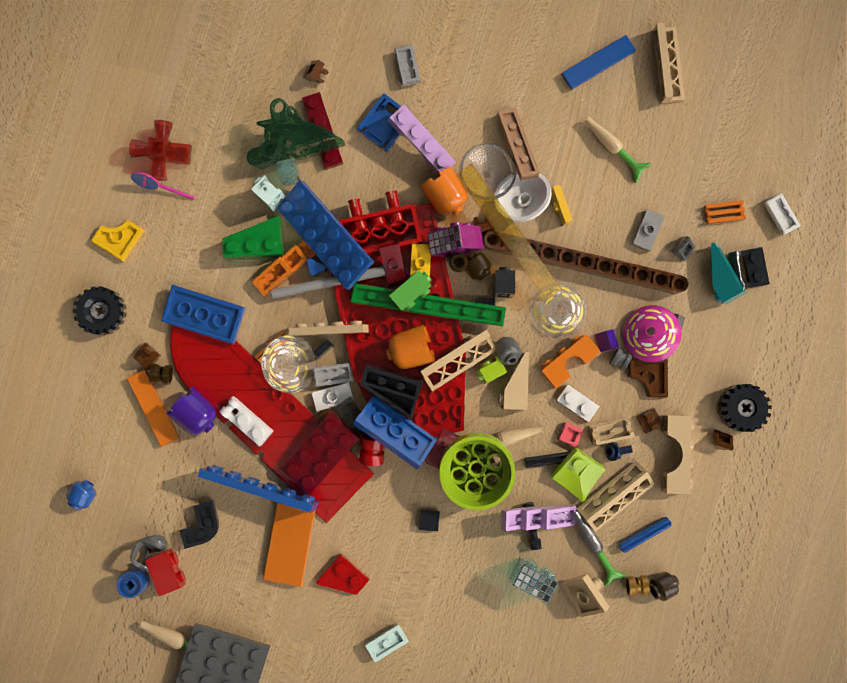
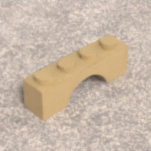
(677, 478)

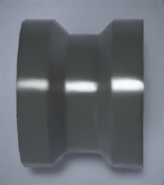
(620, 359)

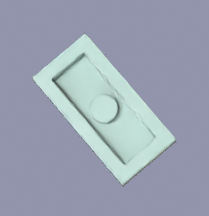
(386, 642)

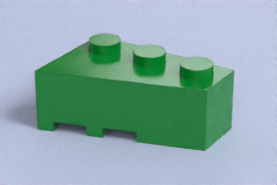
(256, 242)

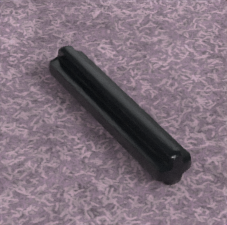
(544, 460)

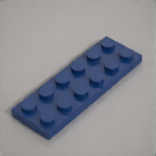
(325, 235)
(251, 485)

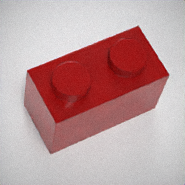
(165, 572)

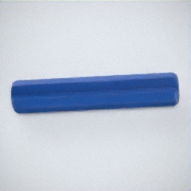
(645, 534)

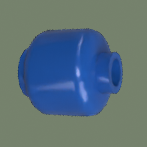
(81, 494)

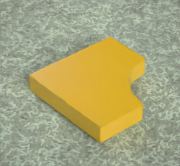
(118, 240)

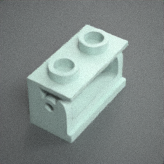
(267, 193)

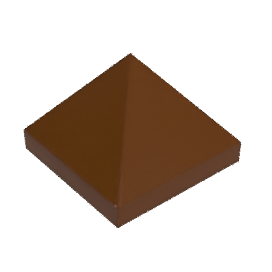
(723, 441)

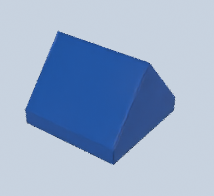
(316, 268)

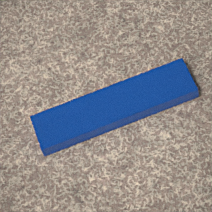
(598, 62)

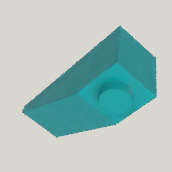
(724, 279)

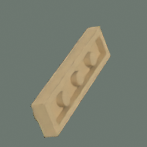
(321, 329)

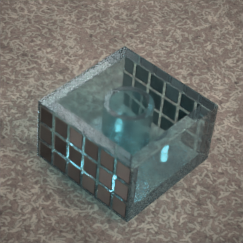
(534, 580)

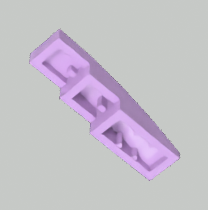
(538, 517)

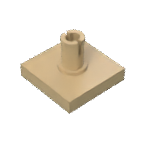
(585, 595)

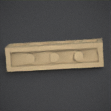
(663, 63)
(454, 354)
(614, 494)

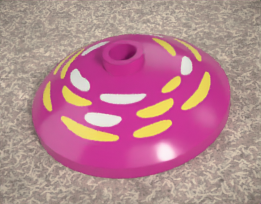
(655, 346)

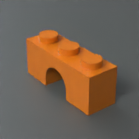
(555, 369)

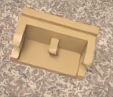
(611, 431)

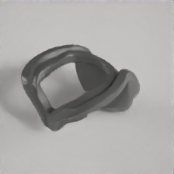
(152, 543)

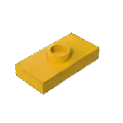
(560, 205)
(420, 259)

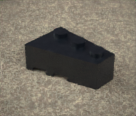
(393, 387)

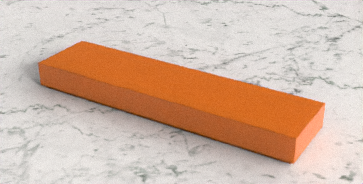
(153, 408)

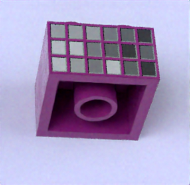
(455, 239)

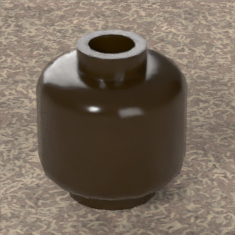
(478, 266)
(664, 586)

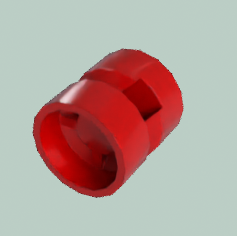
(371, 452)

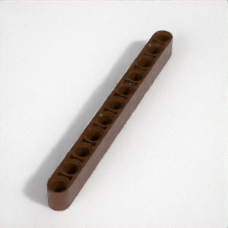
(593, 268)

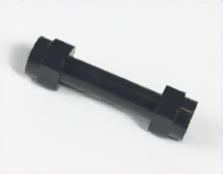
(534, 542)

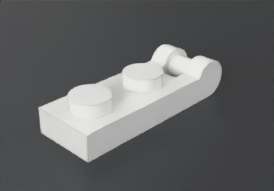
(247, 421)

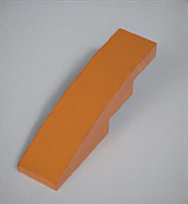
(283, 268)

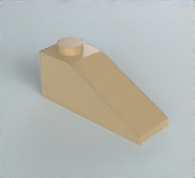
(516, 389)

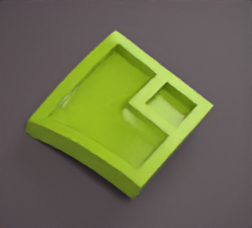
(578, 473)

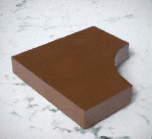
(651, 375)

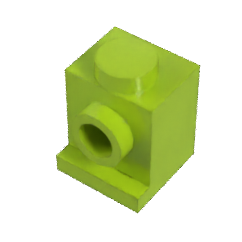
(491, 370)

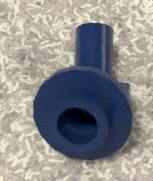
(614, 452)

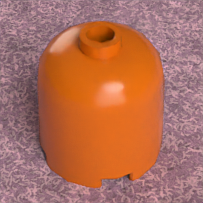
(446, 192)
(410, 348)

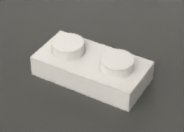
(577, 403)

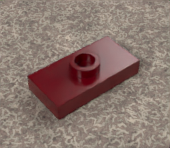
(393, 263)

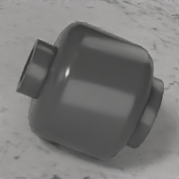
(508, 350)

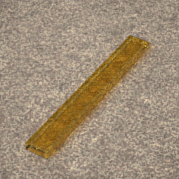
(509, 232)

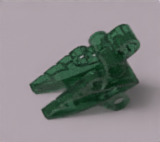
(289, 126)

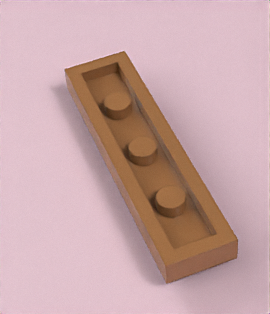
(518, 144)

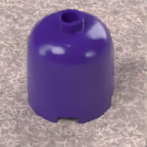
(193, 413)

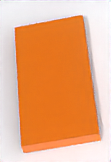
(289, 545)

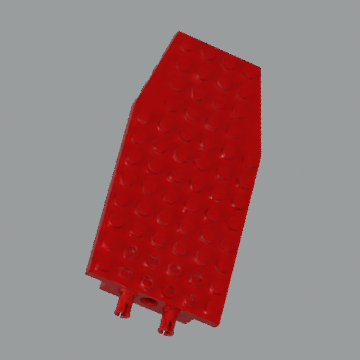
(407, 226)

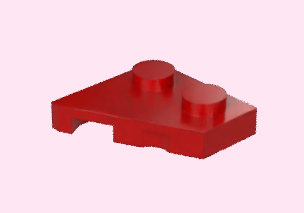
(343, 576)

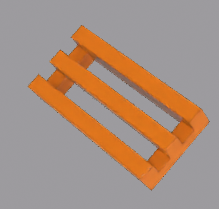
(740, 210)

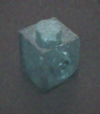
(288, 171)

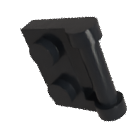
(754, 267)

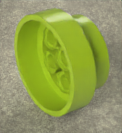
(487, 493)

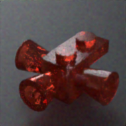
(161, 150)

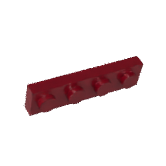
(318, 115)

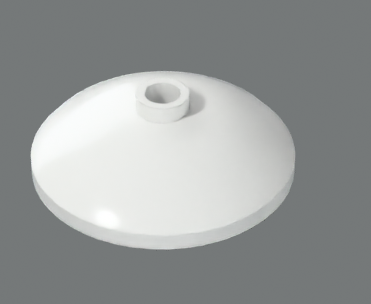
(534, 190)

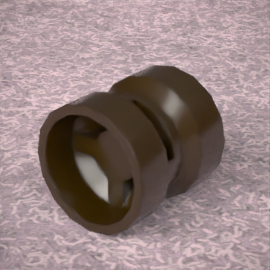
(160, 374)

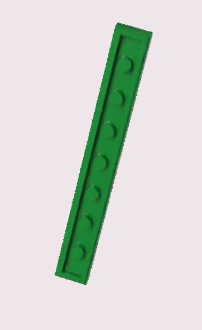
(432, 306)

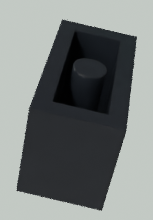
(504, 283)

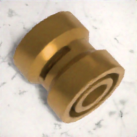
(637, 585)

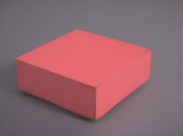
(570, 434)

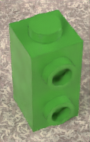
(410, 290)

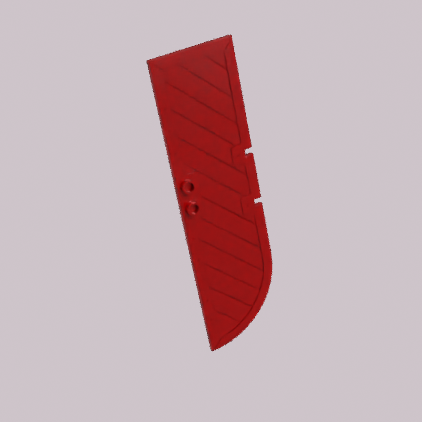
(230, 370)

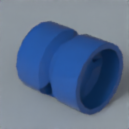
(133, 583)

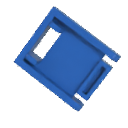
(377, 126)

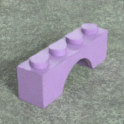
(409, 127)

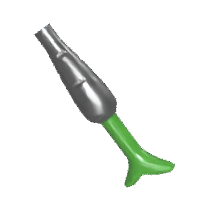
(596, 547)

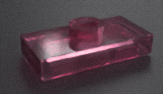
(443, 440)

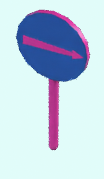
(147, 181)

